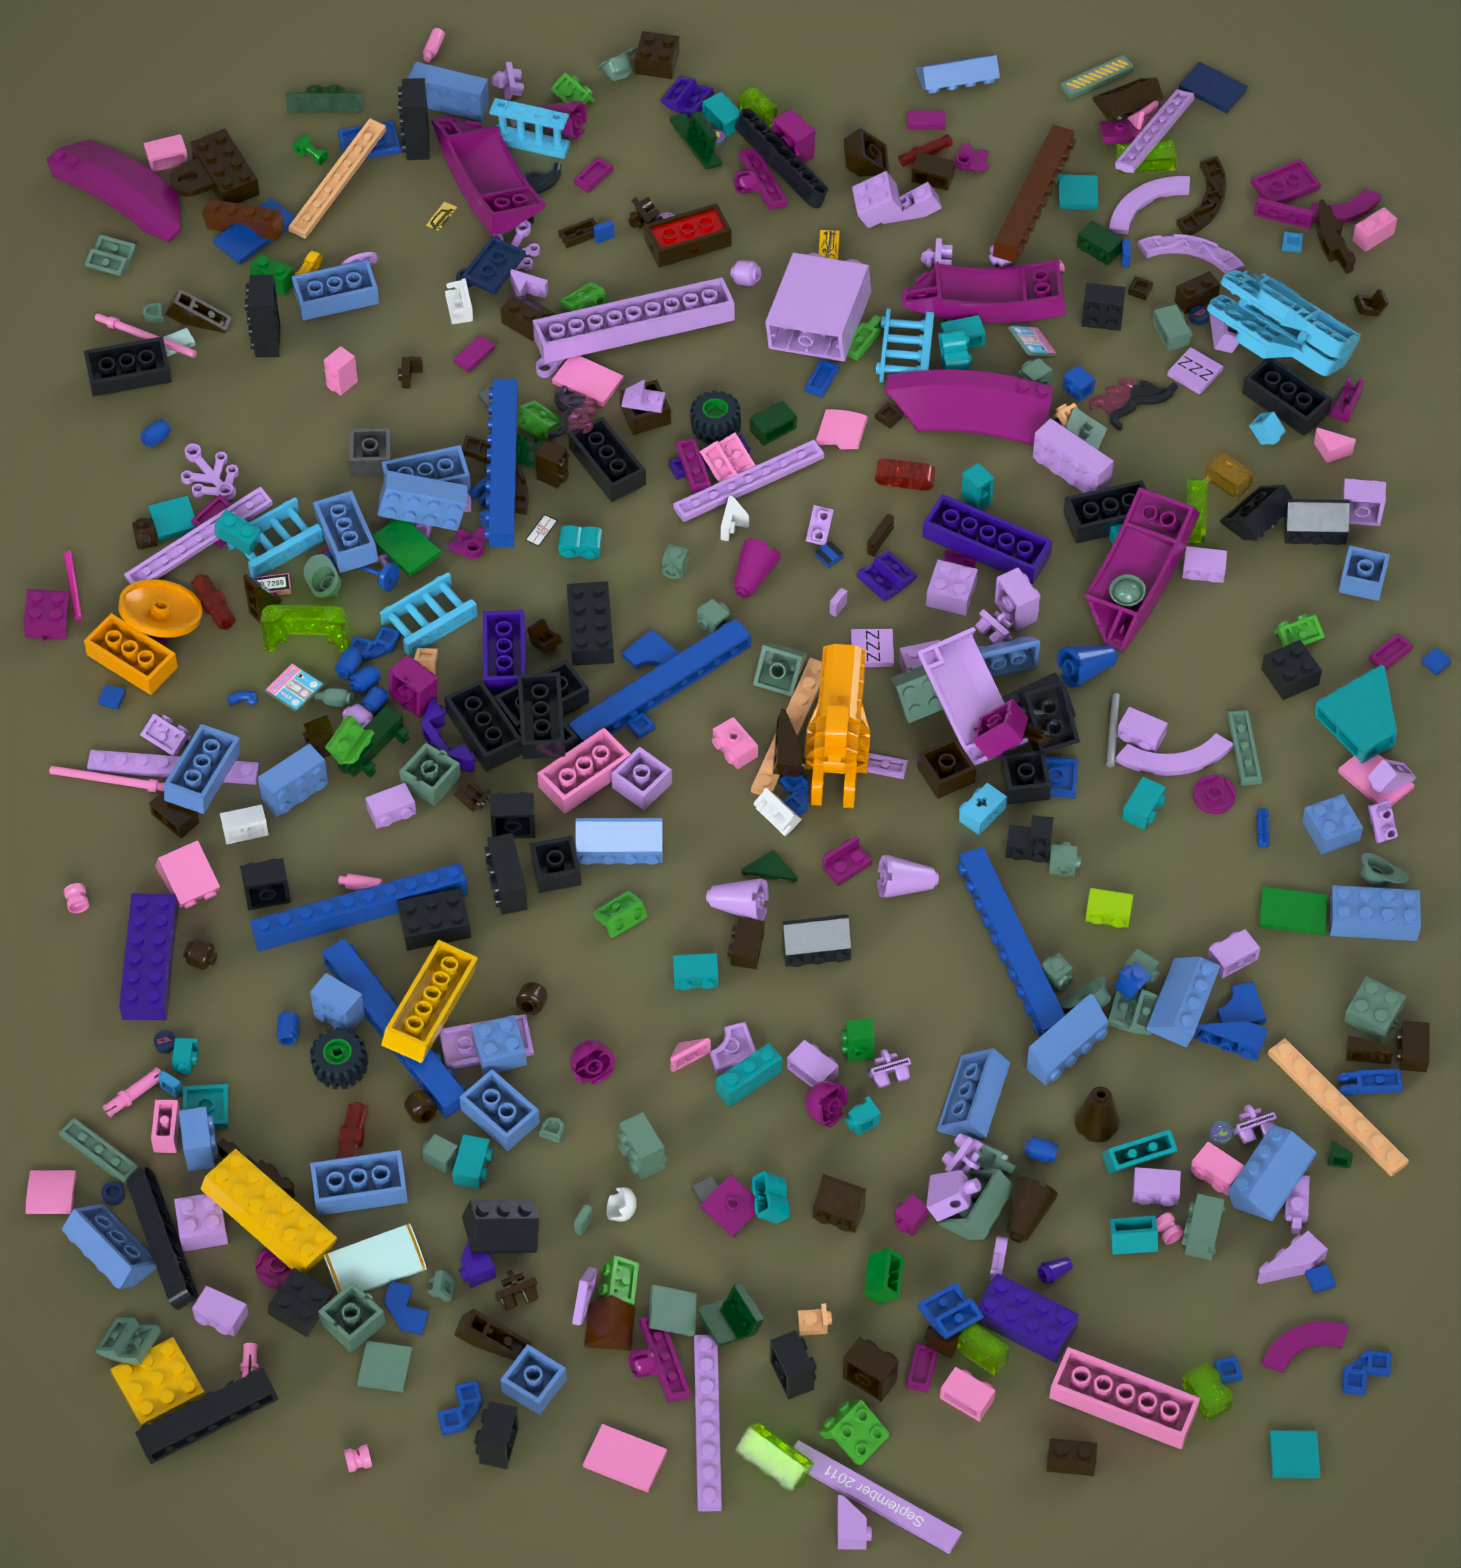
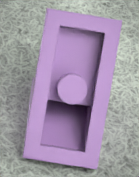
(525, 283)
(639, 398)

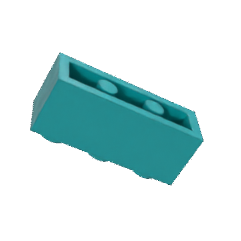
(748, 1075)
(1139, 1152)

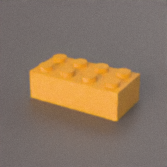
(131, 654)

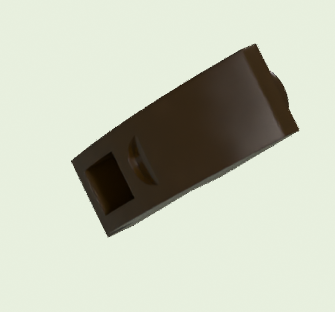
(1330, 238)
(269, 1169)

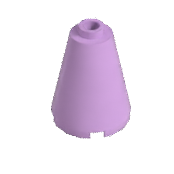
(904, 877)
(740, 898)

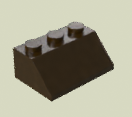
(1128, 97)

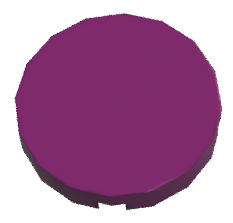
(1214, 794)
(271, 1269)

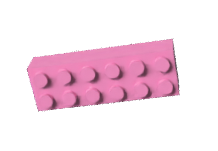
(1124, 1398)

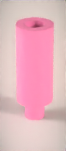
(433, 44)
(358, 882)

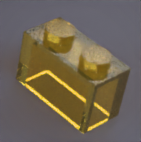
(1229, 475)

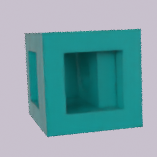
(185, 1055)
(863, 1117)

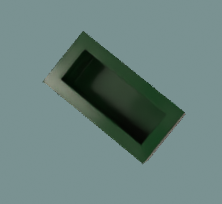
(1099, 242)
(773, 423)

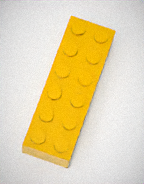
(429, 1001)
(268, 1212)

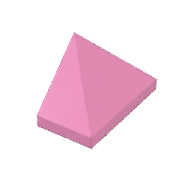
(1144, 115)
(688, 1052)

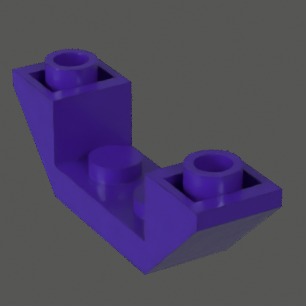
(431, 723)

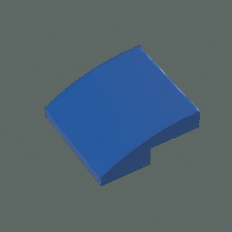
(950, 1311)

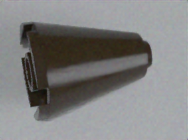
(1097, 1116)
(1028, 1207)

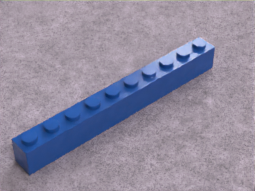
(503, 463)
(664, 681)
(352, 907)
(1010, 940)
(379, 1009)

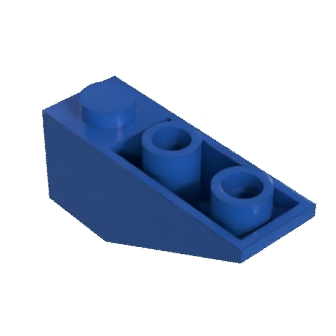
(1238, 1037)

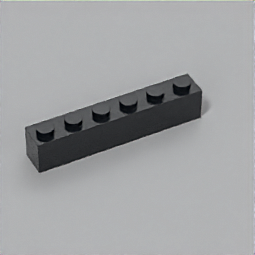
(206, 1415)

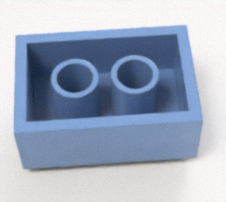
(293, 780)
(499, 1110)

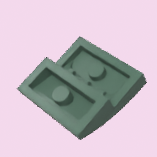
(111, 255)
(1132, 1014)
(128, 1341)

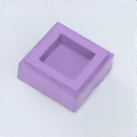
(838, 602)

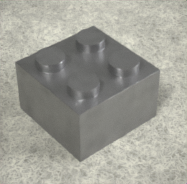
(368, 449)

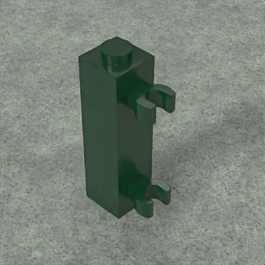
(386, 726)

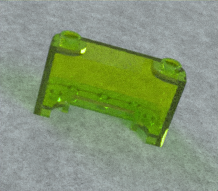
(281, 620)

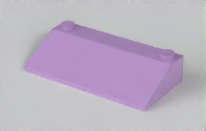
(963, 687)

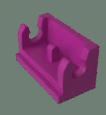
(1347, 400)

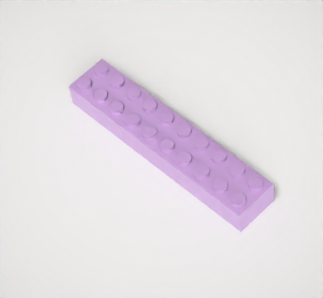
(633, 320)

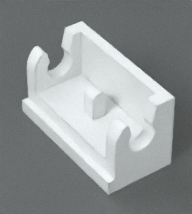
(459, 302)
(777, 812)
(244, 824)

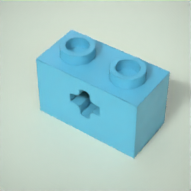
(982, 808)

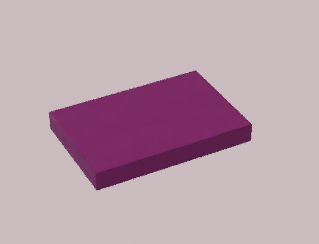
(1286, 182)

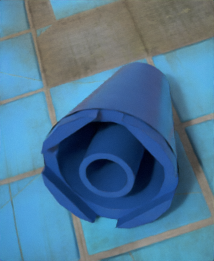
(1084, 662)

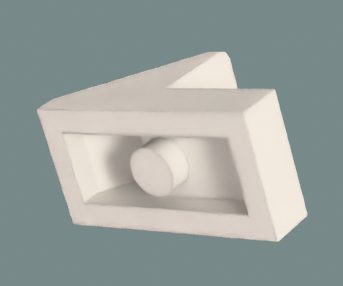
(733, 517)

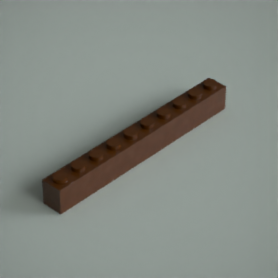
(1034, 193)

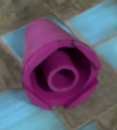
(577, 116)
(754, 566)

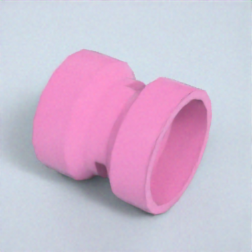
(76, 898)
(1168, 1228)
(358, 1458)

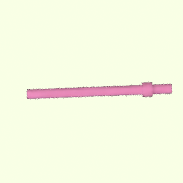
(114, 323)
(152, 785)

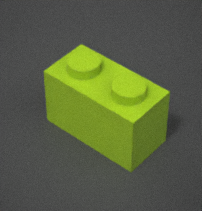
(1109, 908)

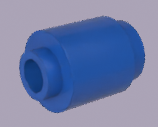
(155, 433)
(348, 662)
(364, 679)
(375, 700)
(288, 1027)
(1041, 1149)

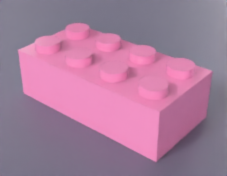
(582, 771)

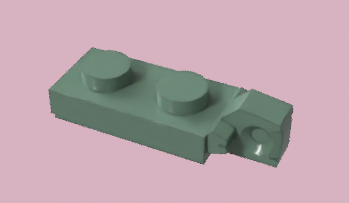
(993, 1159)

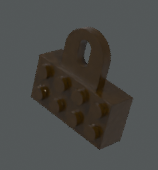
(217, 167)

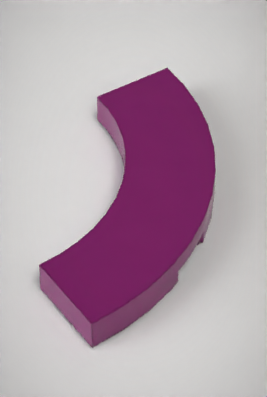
(1354, 208)
(1303, 1337)

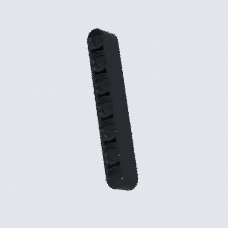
(781, 158)
(162, 1238)

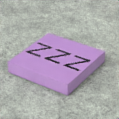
(1195, 371)
(877, 644)

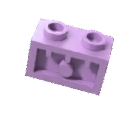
(165, 735)

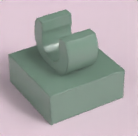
(443, 1286)

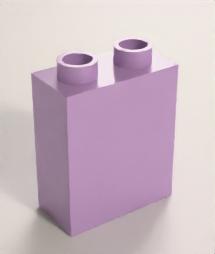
(818, 306)

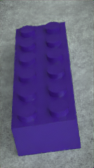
(986, 538)
(148, 957)

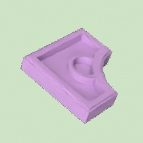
(734, 1048)
(584, 1294)

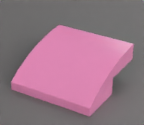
(842, 428)
(727, 458)
(50, 1192)

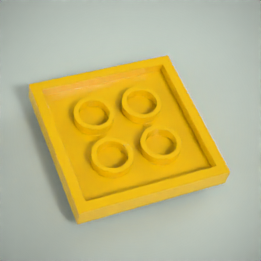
(159, 1384)

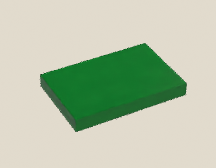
(406, 546)
(1293, 911)

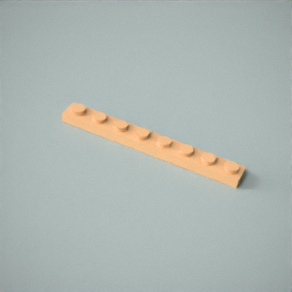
(337, 178)
(798, 711)
(1338, 1107)

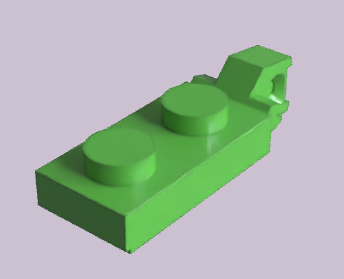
(864, 337)

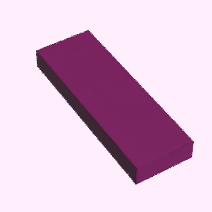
(1283, 213)
(693, 465)

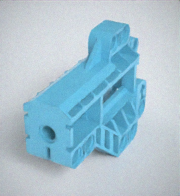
(1282, 324)

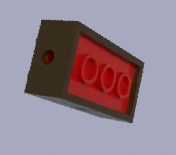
(687, 235)

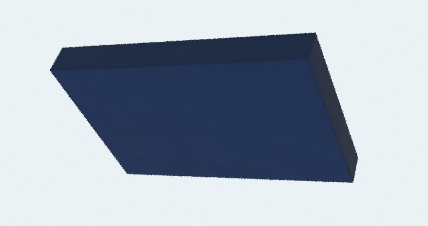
(1213, 87)
(493, 265)

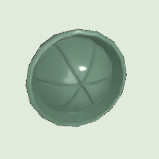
(1127, 590)

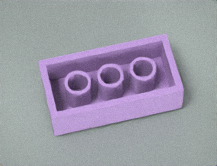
(1072, 458)

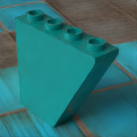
(1361, 715)

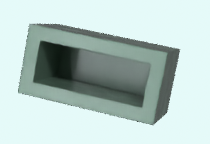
(1172, 327)

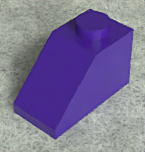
(476, 1267)

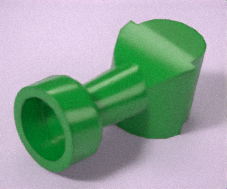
(303, 146)

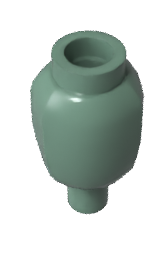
(335, 697)

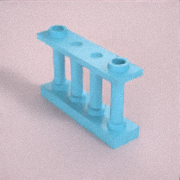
(527, 140)
(924, 341)
(287, 550)
(431, 631)

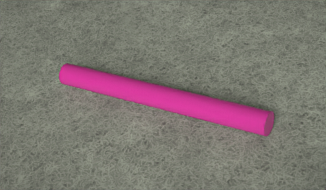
(73, 585)

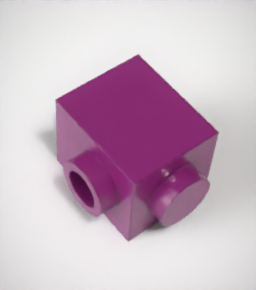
(910, 1215)

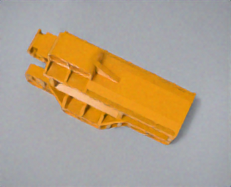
(839, 727)

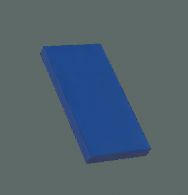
(242, 242)

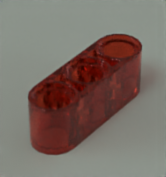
(905, 474)

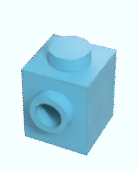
(1267, 428)

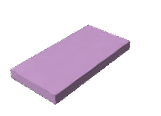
(459, 1046)

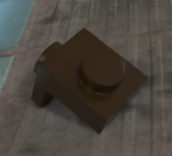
(1371, 305)
(409, 366)
(144, 533)
(543, 637)
(472, 795)

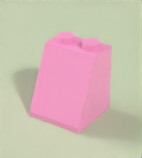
(188, 875)

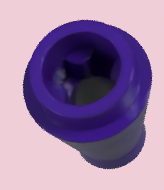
(1054, 1269)

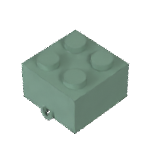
(915, 694)
(430, 774)
(1375, 1009)
(641, 1146)
(1203, 1226)
(352, 1317)

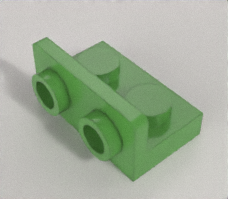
(569, 90)
(585, 297)
(537, 420)
(1304, 629)
(349, 741)
(621, 913)
(619, 1279)

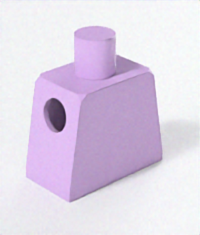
(950, 1193)

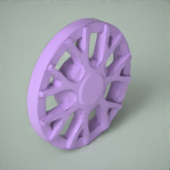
(371, 256)

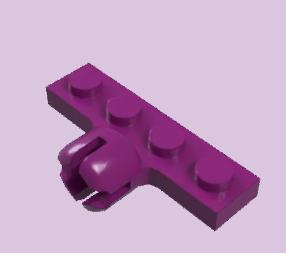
(758, 178)
(660, 1360)

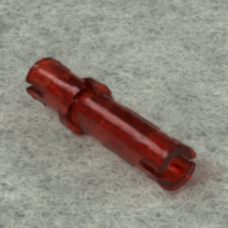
(929, 148)

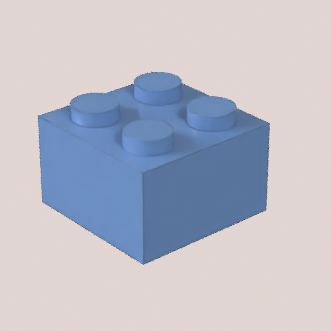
(1364, 573)
(1332, 824)
(337, 1003)
(499, 1045)
(198, 1139)
(533, 1379)

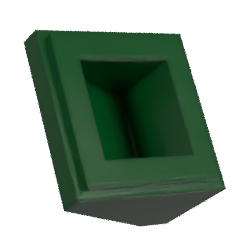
(1339, 1156)

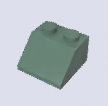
(779, 668)

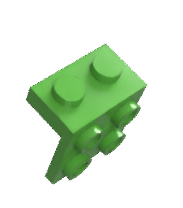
(855, 1430)

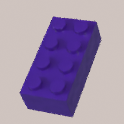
(503, 649)
(1027, 1318)

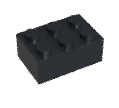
(1050, 713)
(505, 874)
(434, 918)

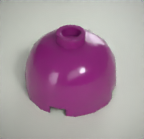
(591, 1061)
(825, 1102)

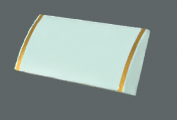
(376, 1260)

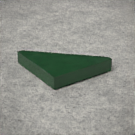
(770, 867)

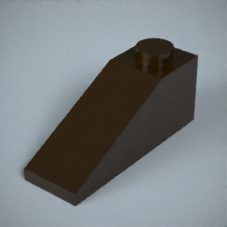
(196, 313)
(258, 597)
(788, 749)
(490, 1335)

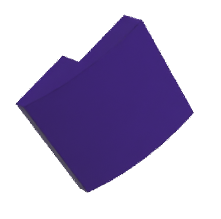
(686, 96)
(886, 576)

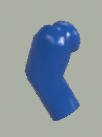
(242, 695)

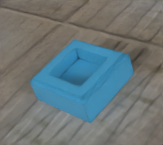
(1292, 242)
(170, 1084)

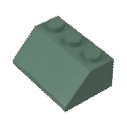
(984, 1207)

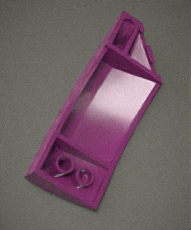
(486, 174)
(120, 184)
(992, 293)
(971, 402)
(1147, 548)

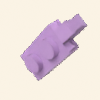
(1298, 1205)

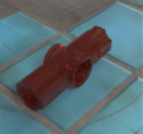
(213, 601)
(353, 1131)

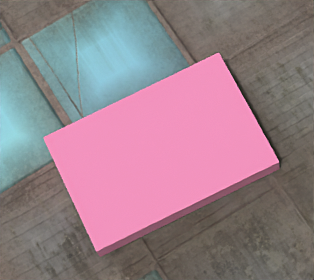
(588, 379)
(1357, 774)
(625, 1458)

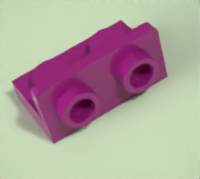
(846, 861)

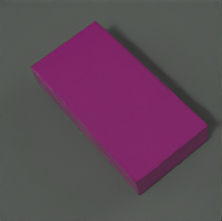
(925, 119)
(593, 175)
(474, 353)
(1391, 652)
(921, 1369)

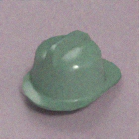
(618, 66)
(322, 576)
(1380, 872)
(1095, 987)

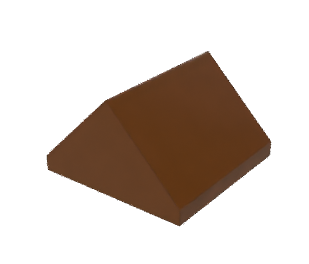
(610, 1324)

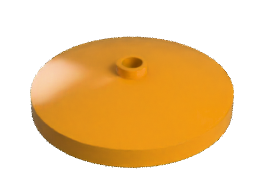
(160, 608)

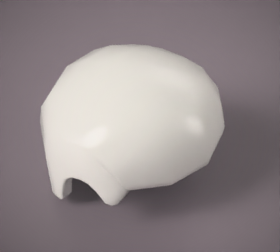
(621, 1205)

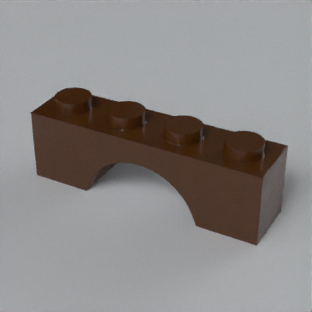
(264, 221)

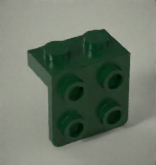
(731, 1317)

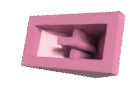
(1333, 445)

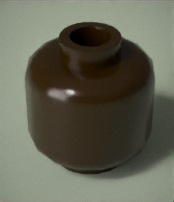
(200, 954)
(531, 998)
(420, 1106)

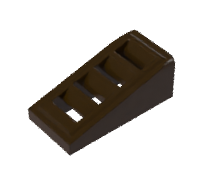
(1366, 1051)

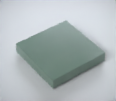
(672, 1310)
(385, 1366)

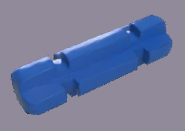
(1263, 827)

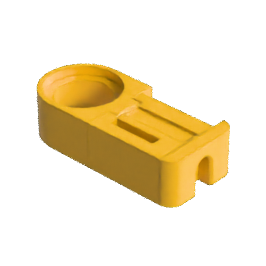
(311, 263)

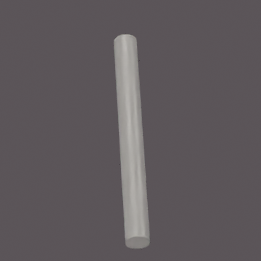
(1113, 725)

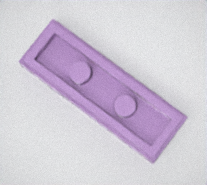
(885, 767)

